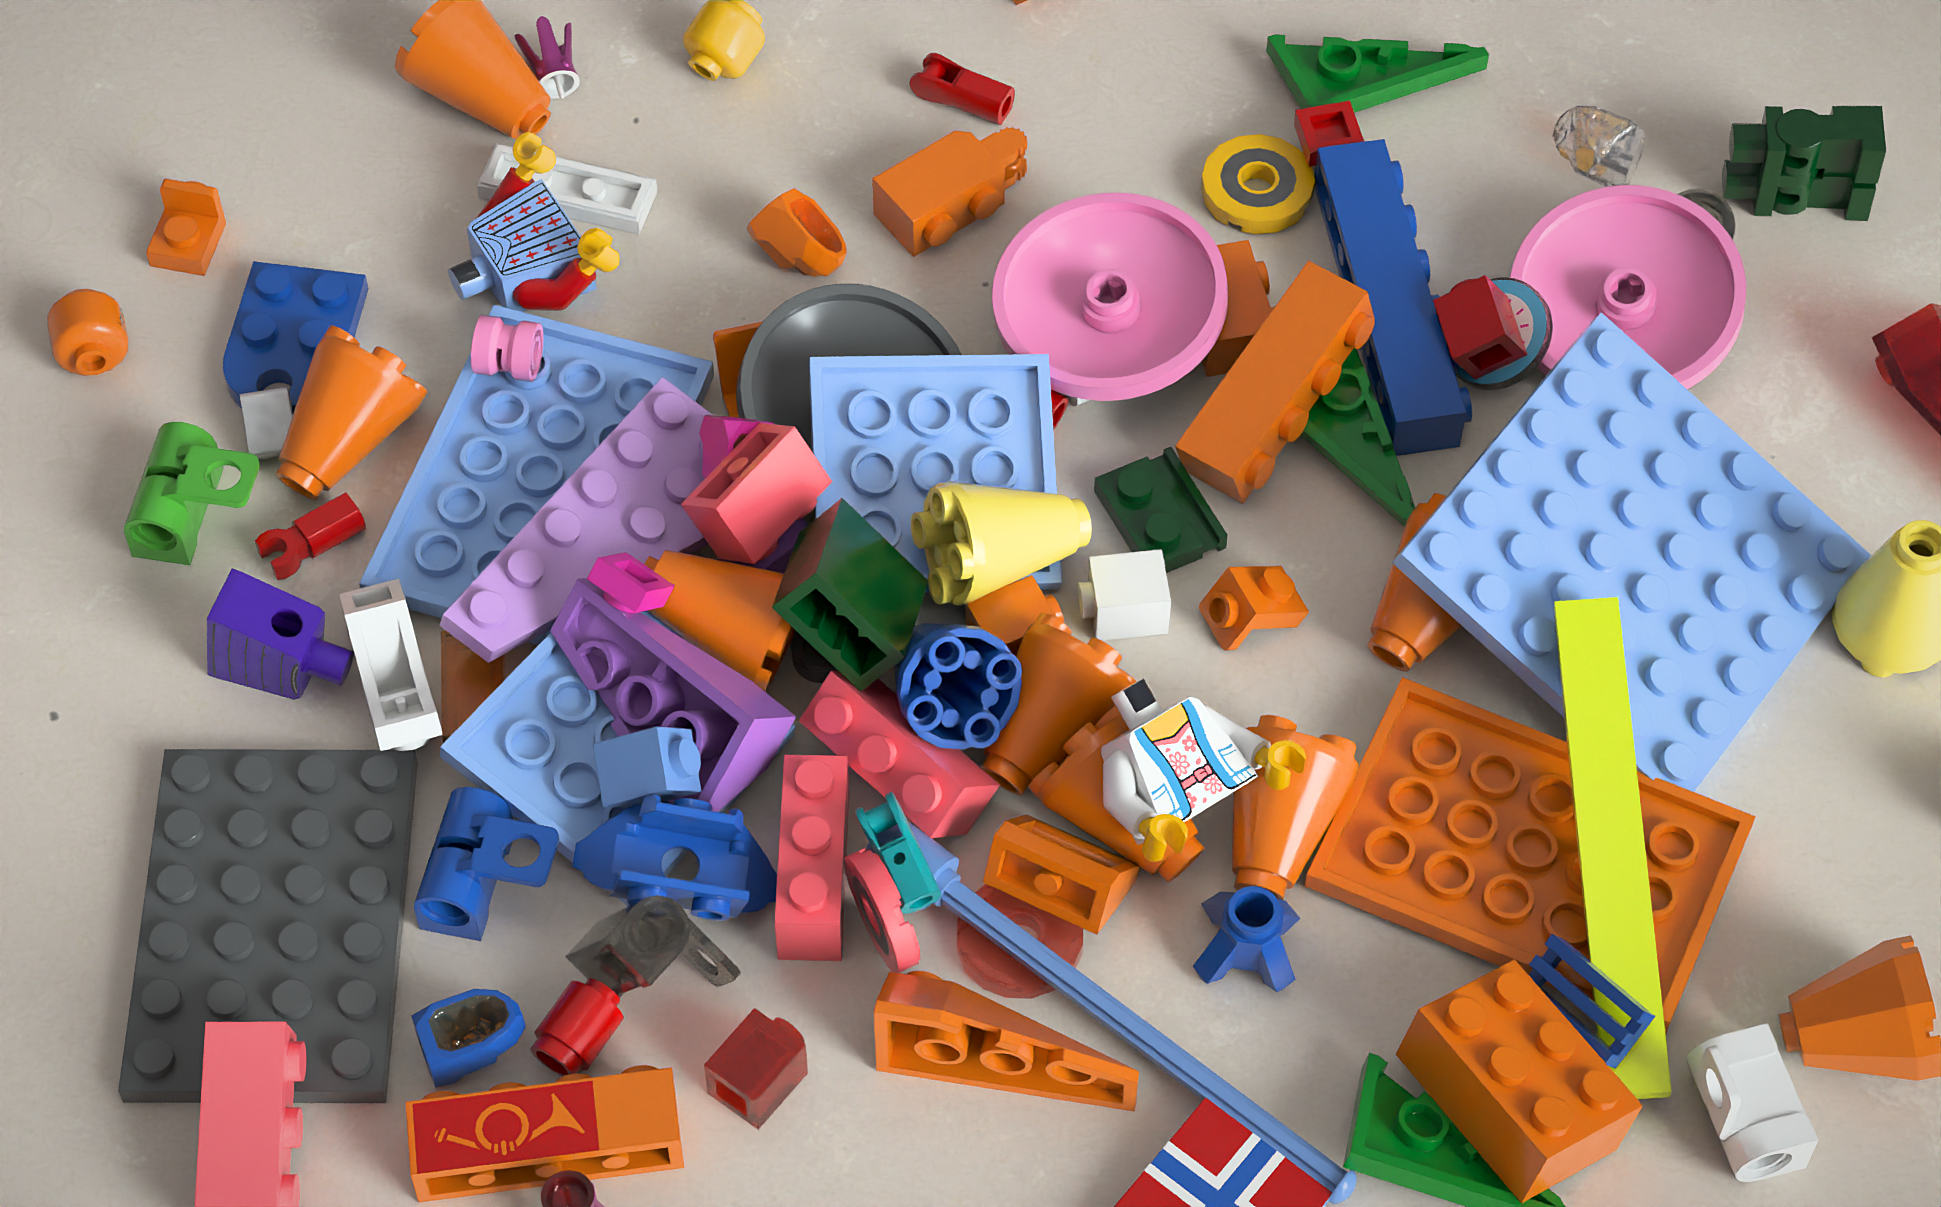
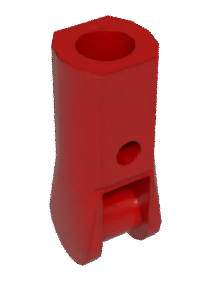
(958, 87)

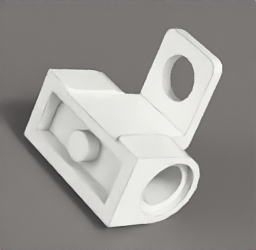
(1753, 1104)

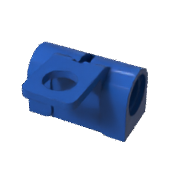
(470, 860)

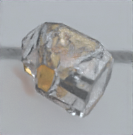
(1600, 144)

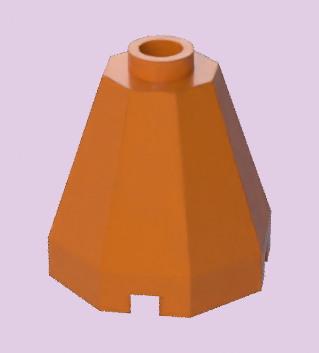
(1868, 1016)

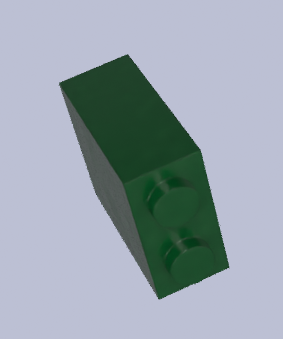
(851, 594)

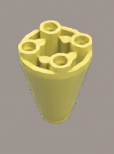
(993, 536)
(1893, 604)

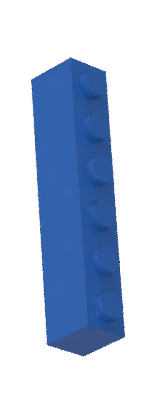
(1377, 251)

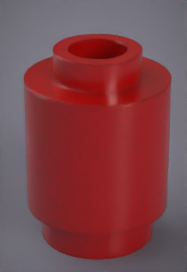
(577, 1027)

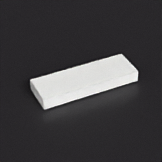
(582, 190)

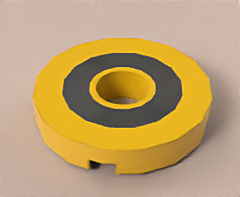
(1257, 158)

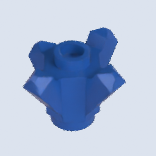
(1248, 936)

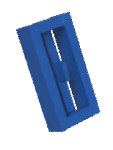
(1625, 1037)

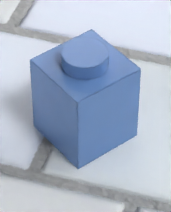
(646, 764)

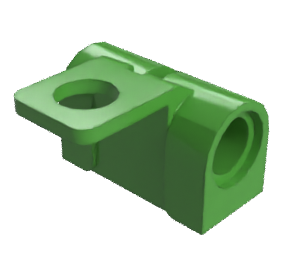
(177, 490)

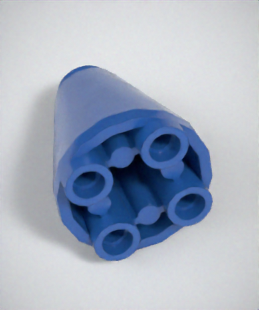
(957, 685)

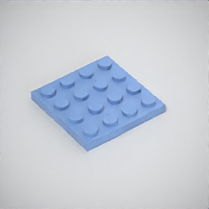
(911, 422)
(537, 748)

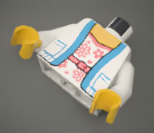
(1180, 765)

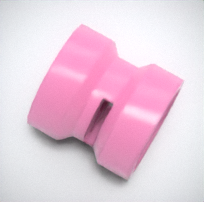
(507, 348)

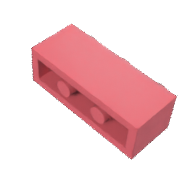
(934, 785)
(811, 858)
(249, 1115)

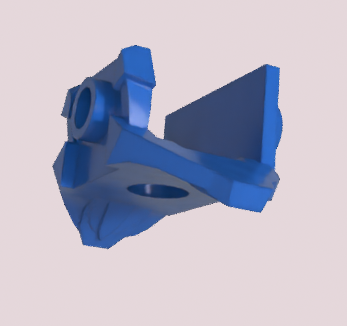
(629, 850)

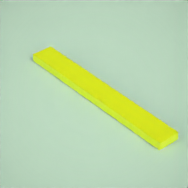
(1611, 828)

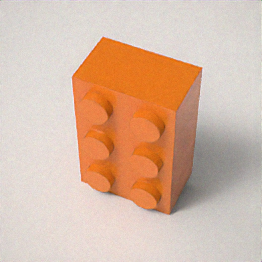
(1518, 1080)

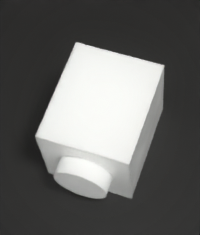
(1126, 595)

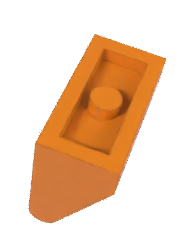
(1058, 872)

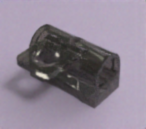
(642, 941)

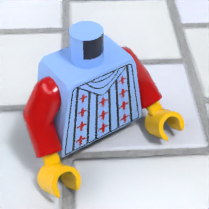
(527, 243)

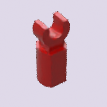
(311, 535)

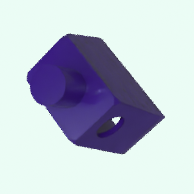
(270, 639)

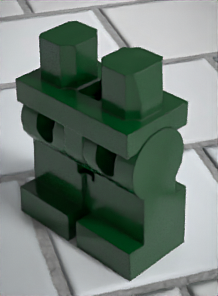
(1807, 160)

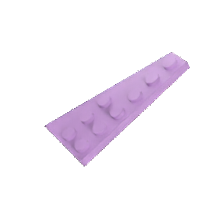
(613, 504)

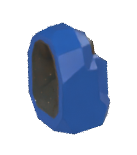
(466, 1032)

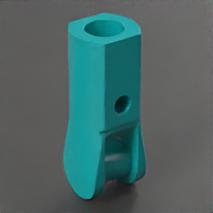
(902, 856)

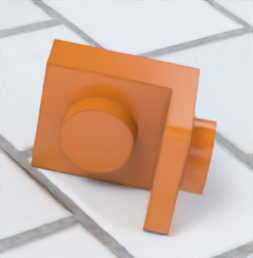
(187, 227)

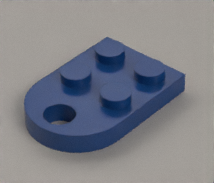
(283, 321)

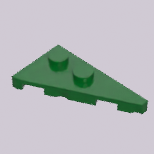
(1367, 69)
(1354, 438)
(1420, 1147)

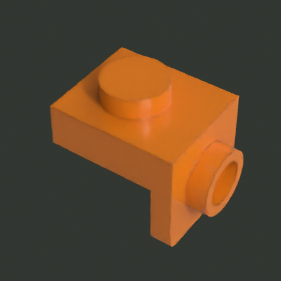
(1251, 600)

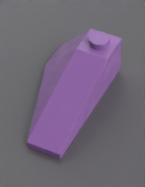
(664, 681)

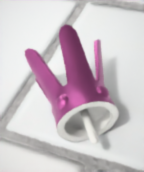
(556, 67)

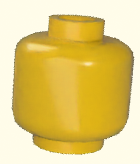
(723, 39)

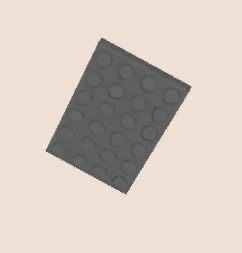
(273, 904)

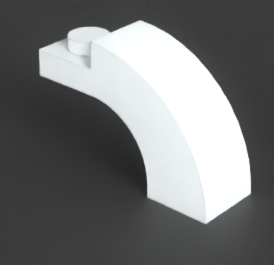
(390, 666)

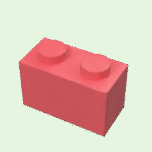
(757, 493)

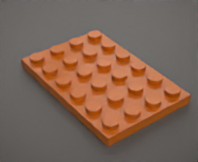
(1473, 841)

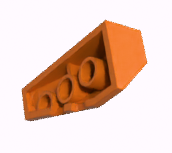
(963, 1038)

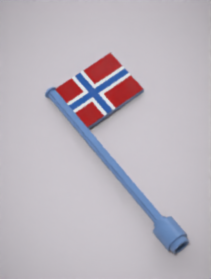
(1227, 1147)

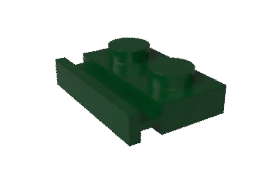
(1159, 509)

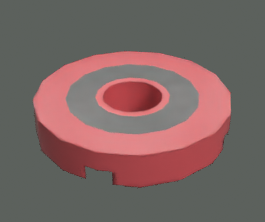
(880, 910)

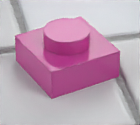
(629, 583)

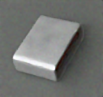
(266, 420)

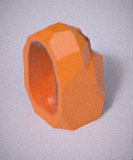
(798, 235)

